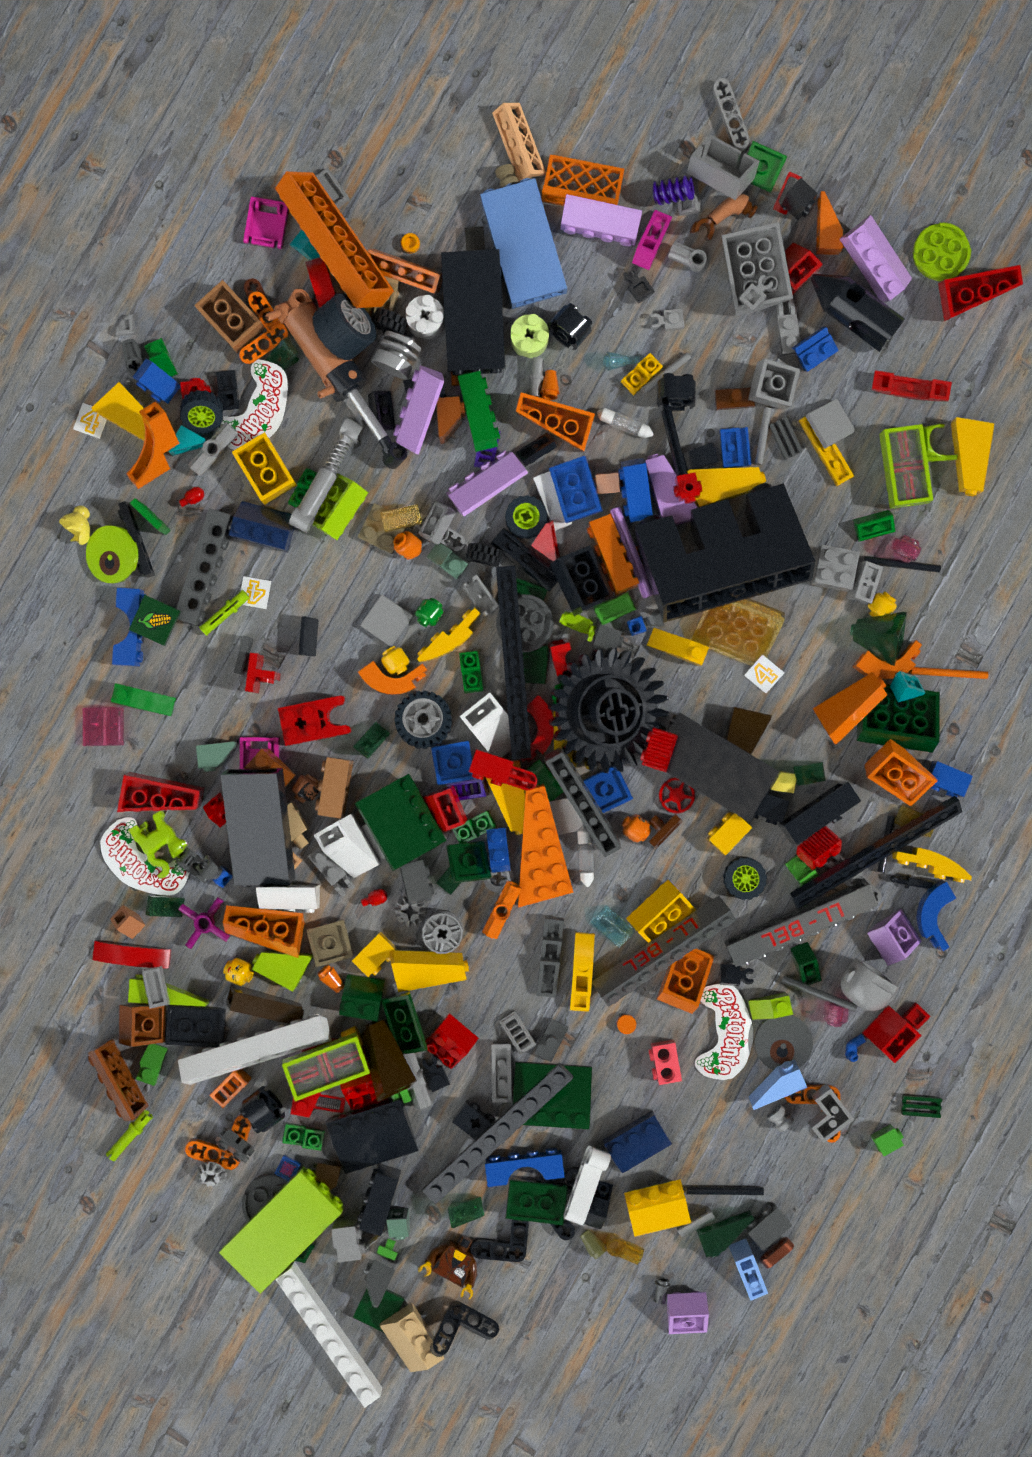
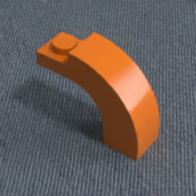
(869, 663)
(392, 686)

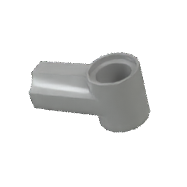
(685, 255)

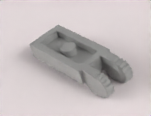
(787, 328)
(330, 870)

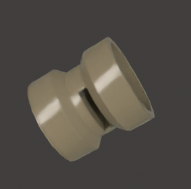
(506, 175)

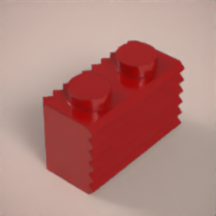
(659, 749)
(819, 848)

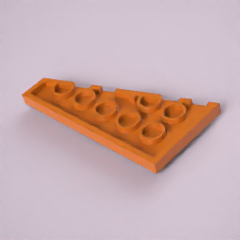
(542, 860)

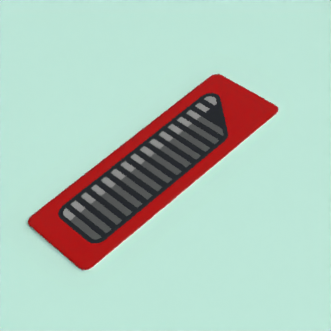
(790, 180)
(330, 1103)

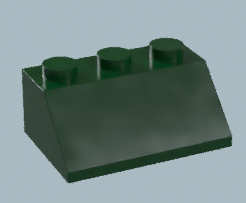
(404, 1022)

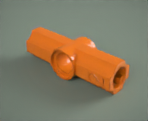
(506, 899)

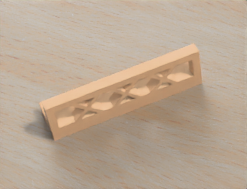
(515, 141)

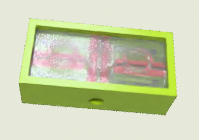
(906, 466)
(325, 1066)

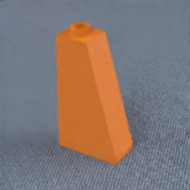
(850, 706)

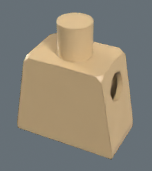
(297, 826)

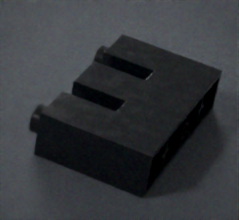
(726, 563)

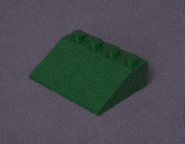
(909, 723)
(400, 822)
(568, 1107)

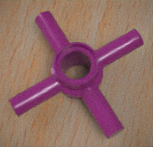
(198, 928)

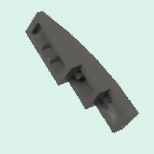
(550, 956)

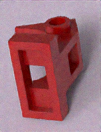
(558, 652)

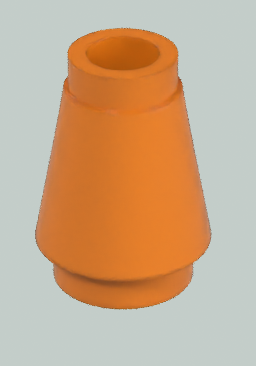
(550, 385)
(330, 978)

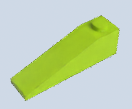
(176, 995)

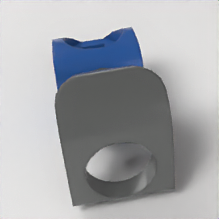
(640, 624)
(220, 875)

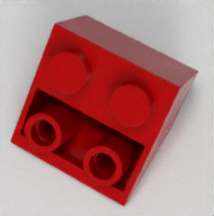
(800, 265)
(446, 808)
(891, 1034)
(450, 1041)
(360, 1092)

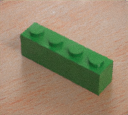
(478, 411)

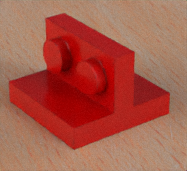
(256, 674)

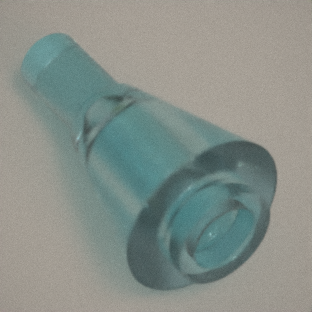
(614, 360)

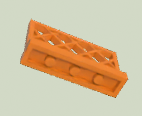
(557, 195)

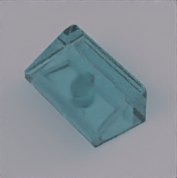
(612, 926)

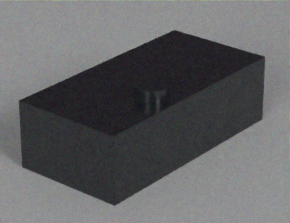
(819, 812)

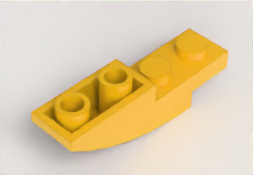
(444, 644)
(938, 864)
(582, 971)

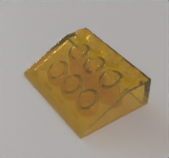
(740, 630)

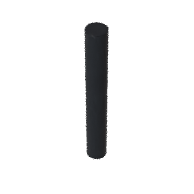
(888, 830)

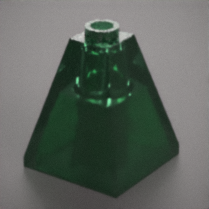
(881, 635)

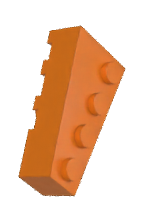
(558, 419)
(612, 554)
(265, 927)

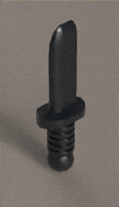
(908, 881)

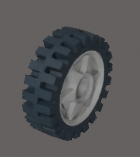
(420, 705)

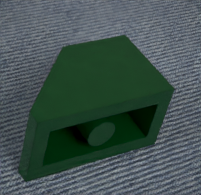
(806, 963)

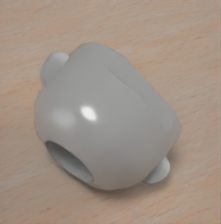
(867, 986)

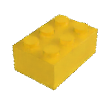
(264, 468)

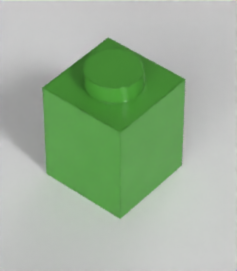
(887, 1139)

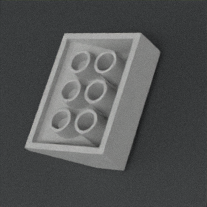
(755, 254)

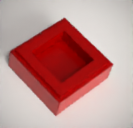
(916, 1016)

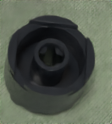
(570, 326)
(676, 392)
(262, 1110)

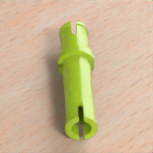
(241, 597)
(135, 1128)

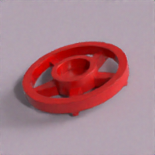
(676, 795)

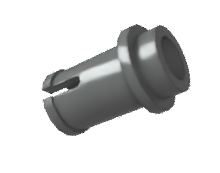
(662, 1285)

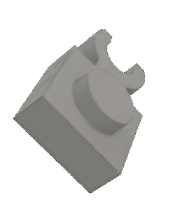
(755, 295)
(671, 320)

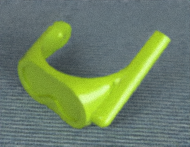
(931, 454)
(578, 623)

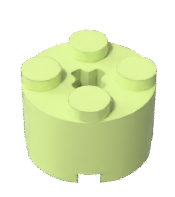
(534, 326)

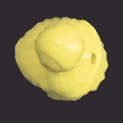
(77, 524)

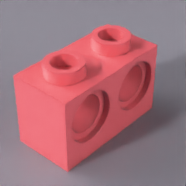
(669, 1061)

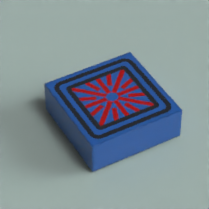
(287, 1168)

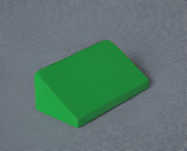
(874, 525)

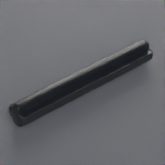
(673, 441)

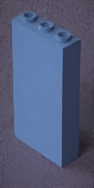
(525, 243)

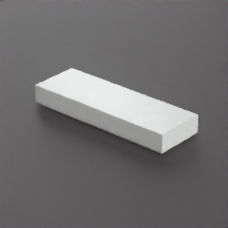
(550, 500)

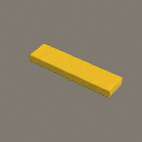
(830, 457)

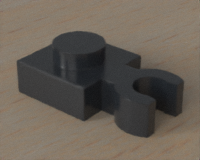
(640, 287)
(732, 975)
(436, 1076)

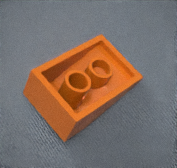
(899, 773)
(686, 980)

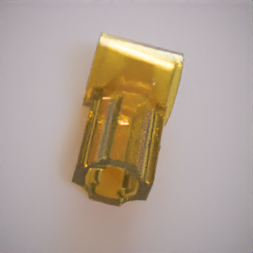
(625, 1249)

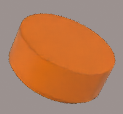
(626, 1024)

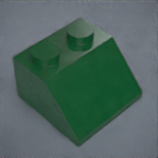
(362, 997)

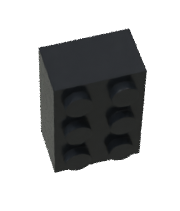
(582, 580)
(378, 1199)

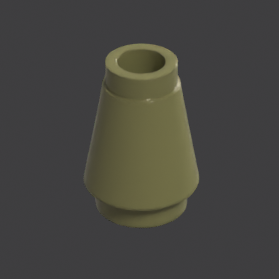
(593, 1244)

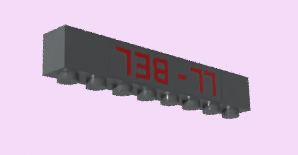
(801, 923)
(664, 951)

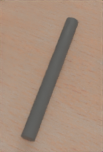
(819, 993)

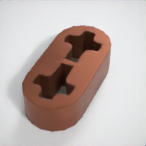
(259, 289)
(776, 1252)

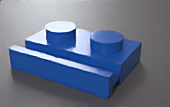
(815, 349)
(735, 447)

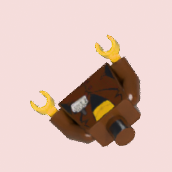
(453, 1263)

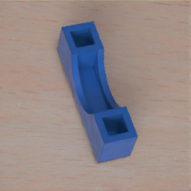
(129, 650)
(547, 1163)

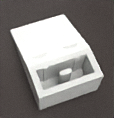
(489, 725)
(347, 846)

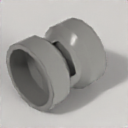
(780, 1118)

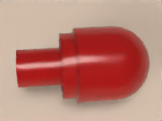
(192, 496)
(375, 898)

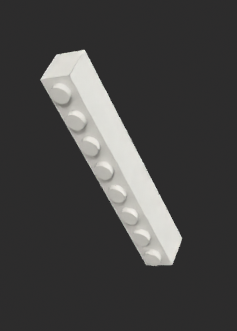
(254, 1050)
(329, 1334)

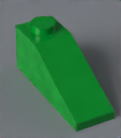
(143, 699)

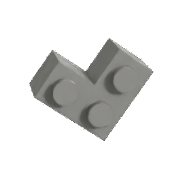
(833, 1115)
(347, 1239)

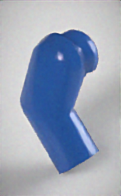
(852, 1047)

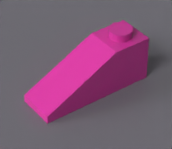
(651, 240)

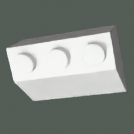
(289, 898)

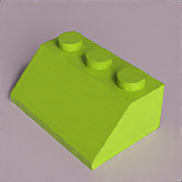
(339, 506)

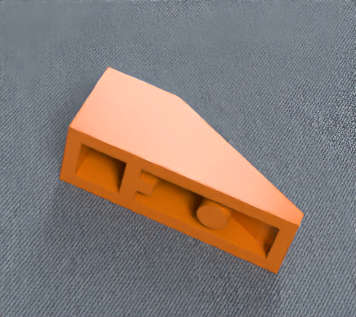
(828, 228)

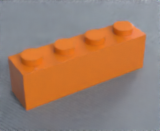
(407, 271)

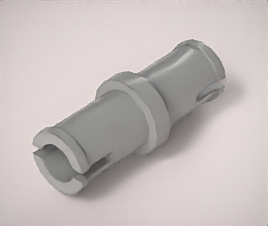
(536, 376)

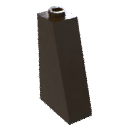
(746, 728)
(263, 1005)
(386, 1062)

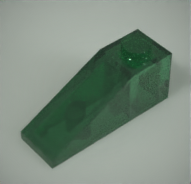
(719, 1236)

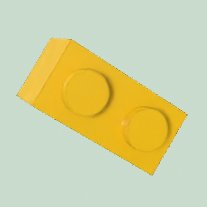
(728, 832)
(374, 955)

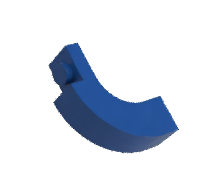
(928, 911)

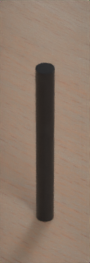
(901, 564)
(724, 1191)

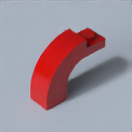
(320, 280)
(539, 711)

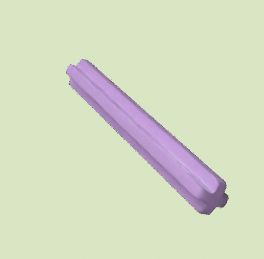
(631, 551)

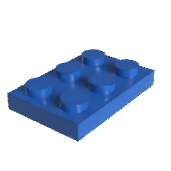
(575, 489)

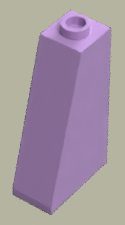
(661, 481)

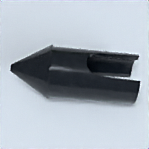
(856, 309)

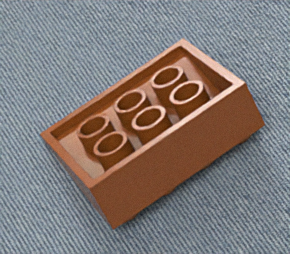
(118, 1080)

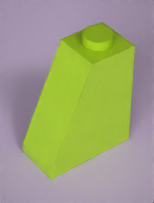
(282, 967)

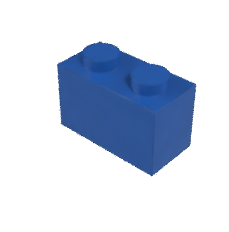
(157, 381)
(949, 779)
(498, 850)

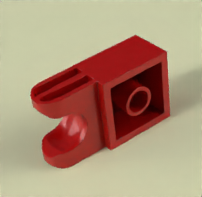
(317, 720)
(501, 771)

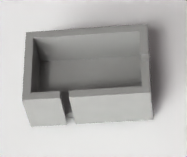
(717, 164)

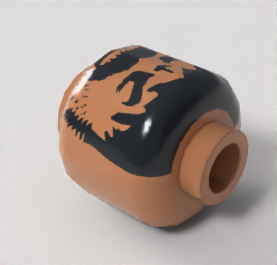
(306, 788)

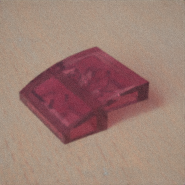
(103, 726)

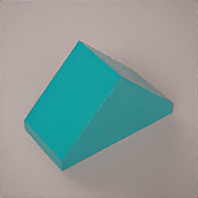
(302, 245)
(188, 441)
(906, 686)

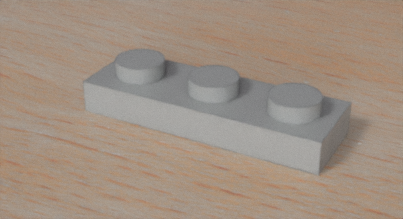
(501, 1072)

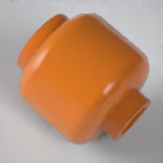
(407, 545)
(636, 828)

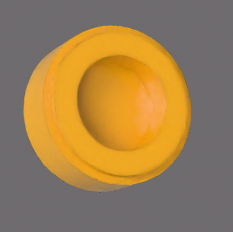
(410, 243)

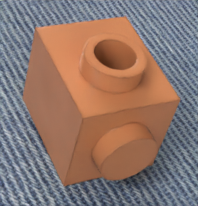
(608, 482)
(127, 922)

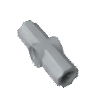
(204, 458)
(418, 1090)

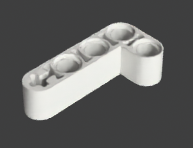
(585, 1185)

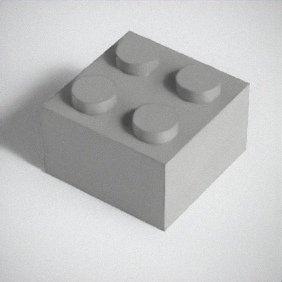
(774, 384)
(835, 568)

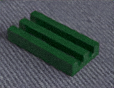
(937, 1107)

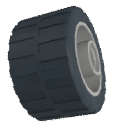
(343, 327)

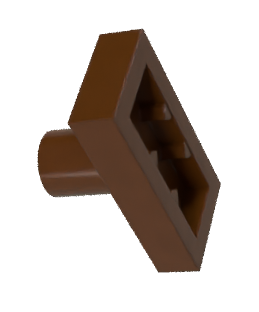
(733, 399)
(664, 829)

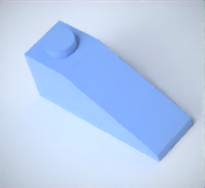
(780, 1083)
(748, 1269)

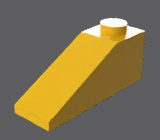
(678, 646)

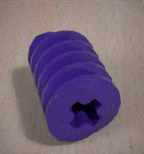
(673, 191)

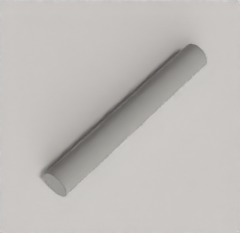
(670, 369)
(763, 436)

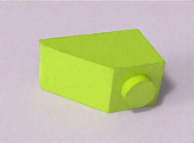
(770, 1006)

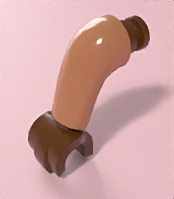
(722, 211)

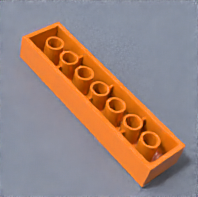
(334, 239)

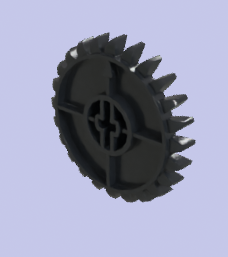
(585, 707)

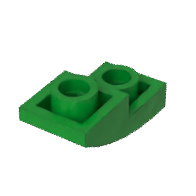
(302, 486)
(471, 672)
(545, 777)
(474, 827)
(303, 1136)

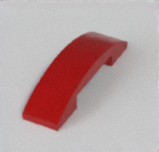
(911, 387)
(131, 955)

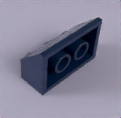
(262, 526)
(637, 1142)

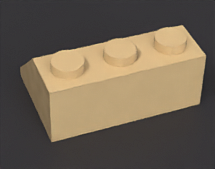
(411, 1338)

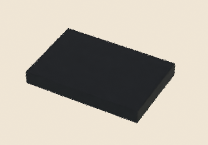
(195, 1026)

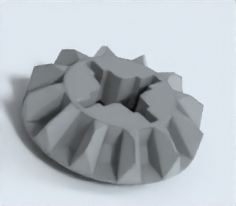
(491, 883)
(403, 917)
(211, 1168)

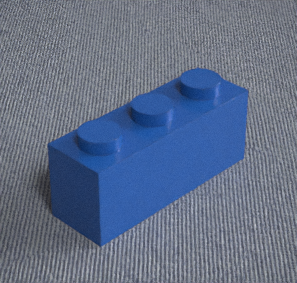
(635, 489)

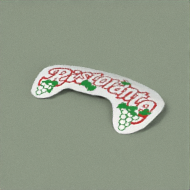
(265, 407)
(133, 867)
(733, 1032)

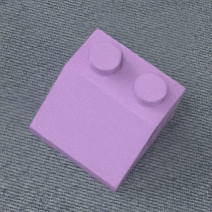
(894, 937)
(687, 1312)

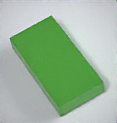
(614, 609)

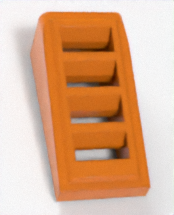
(239, 1078)

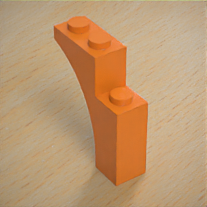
(158, 440)

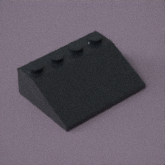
(372, 1135)

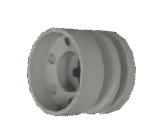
(395, 357)
(446, 921)

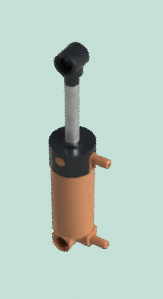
(339, 376)

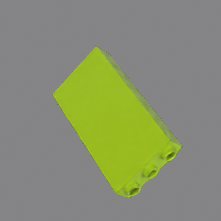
(282, 1229)

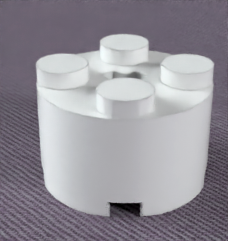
(429, 307)

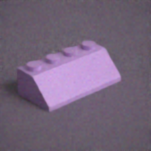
(600, 220)
(876, 259)
(419, 408)
(486, 482)

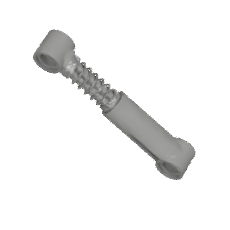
(305, 513)

